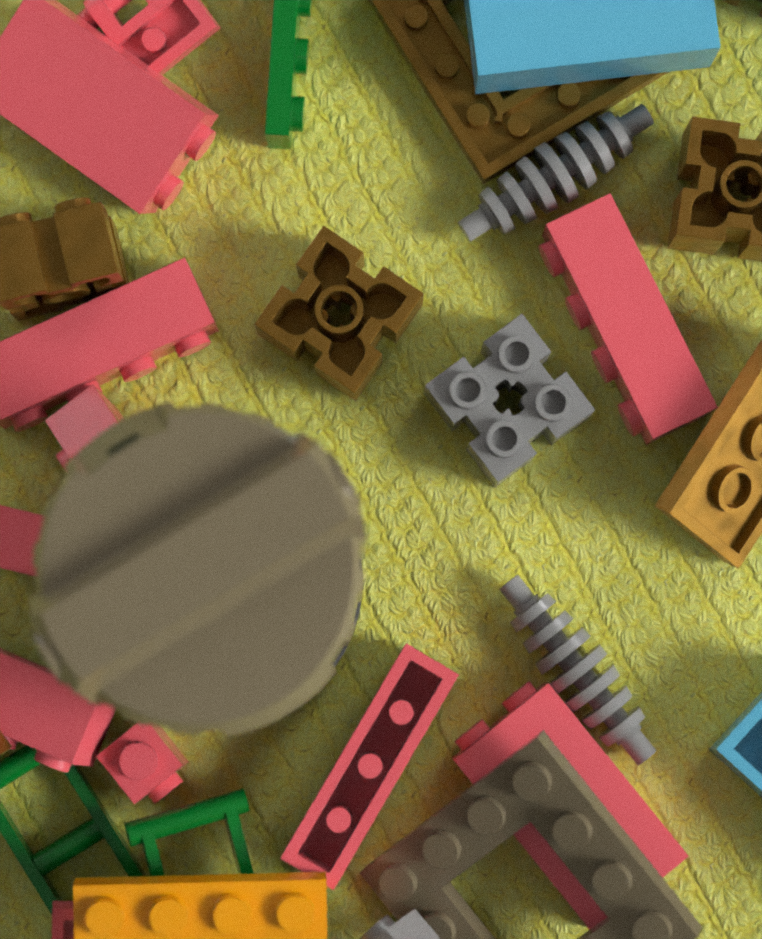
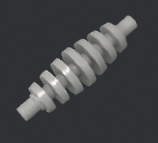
(556, 172)
(577, 669)

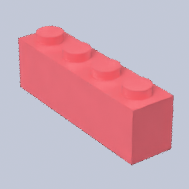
(627, 320)
(102, 341)
(49, 715)
(370, 765)

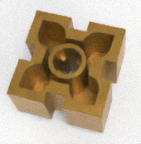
(706, 211)
(58, 258)
(332, 277)

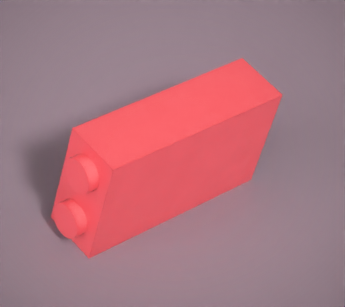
(99, 106)
(542, 709)

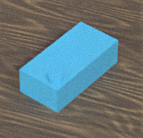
(585, 40)

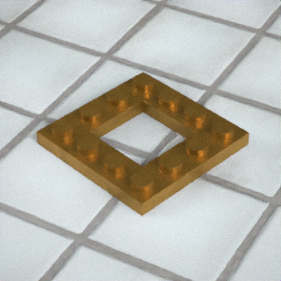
(486, 127)

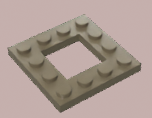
(542, 789)

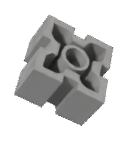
(515, 363)

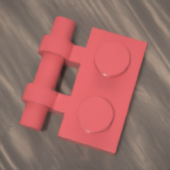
(158, 33)

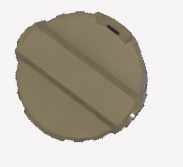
(199, 570)

